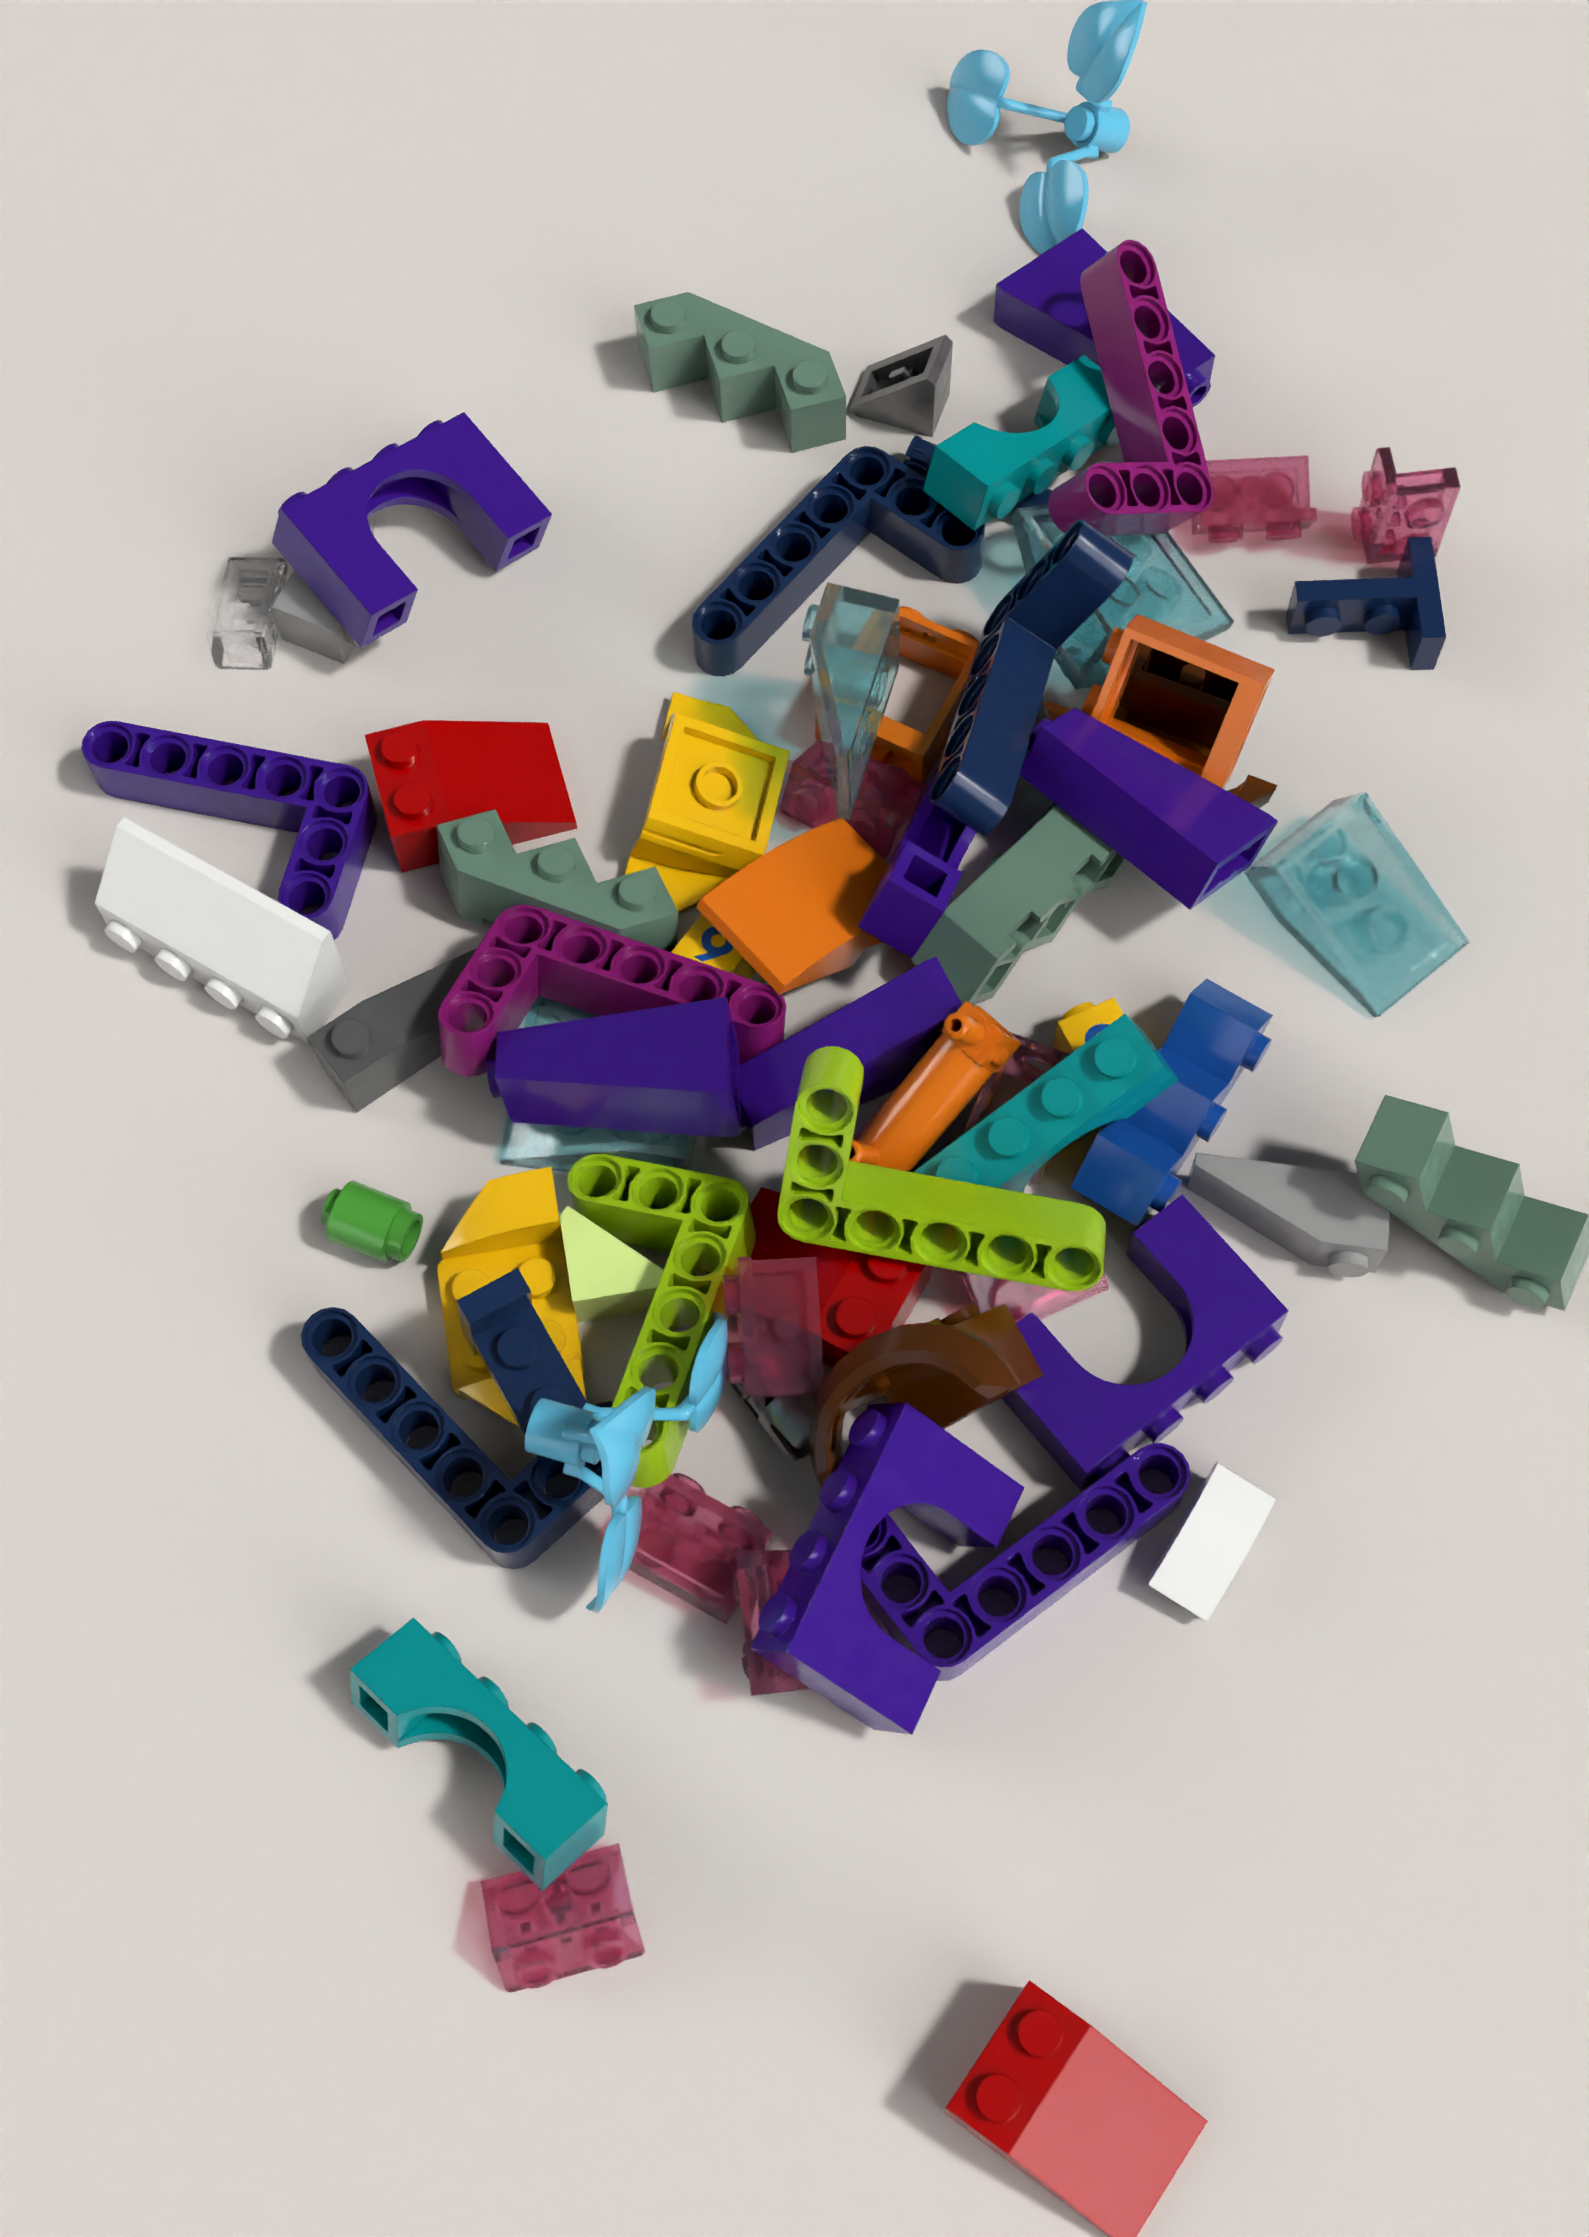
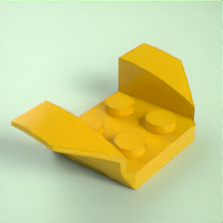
(708, 800)
(505, 1229)

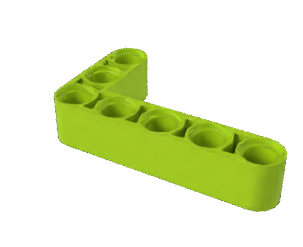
(917, 1214)
(696, 1245)

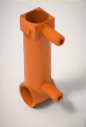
(935, 1090)

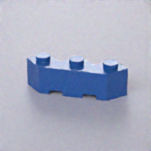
(1138, 1157)

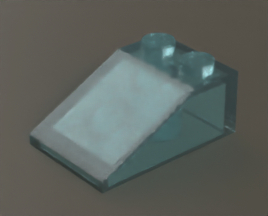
(852, 673)
(1358, 902)

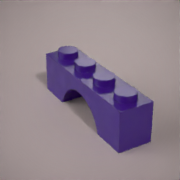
(918, 878)

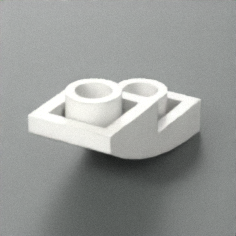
(1211, 1541)

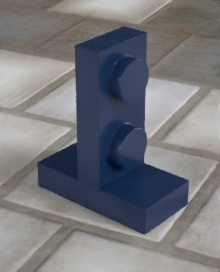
(1378, 605)
(516, 1347)

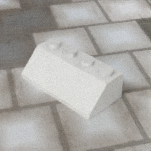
(219, 933)

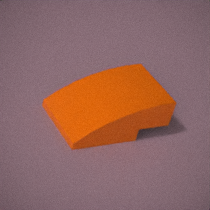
(800, 906)

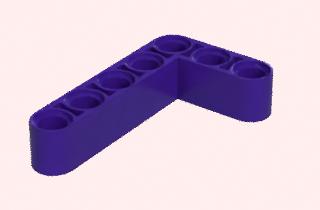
(251, 800)
(1014, 1568)

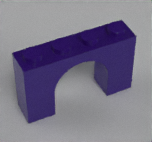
(441, 469)
(1224, 1319)
(819, 1617)

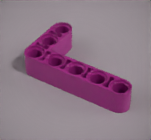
(1163, 456)
(590, 970)

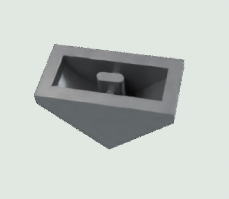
(908, 387)

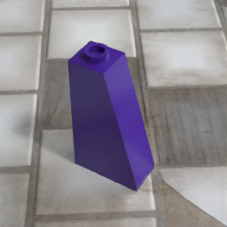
(1047, 310)
(1146, 806)
(883, 1028)
(625, 1071)

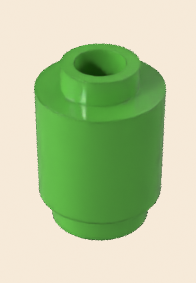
(371, 1222)

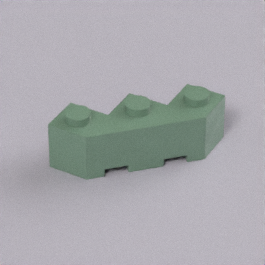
(745, 365)
(490, 877)
(1018, 903)
(1471, 1205)

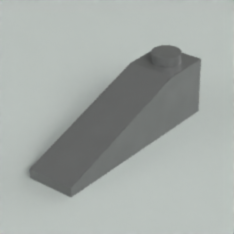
(386, 1035)

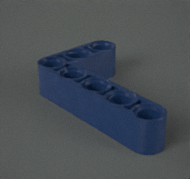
(862, 496)
(1012, 671)
(451, 1452)

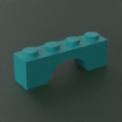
(989, 471)
(1089, 1088)
(423, 1692)

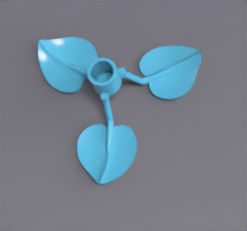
(1097, 52)
(616, 1438)

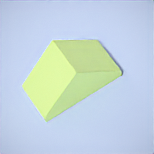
(604, 1272)

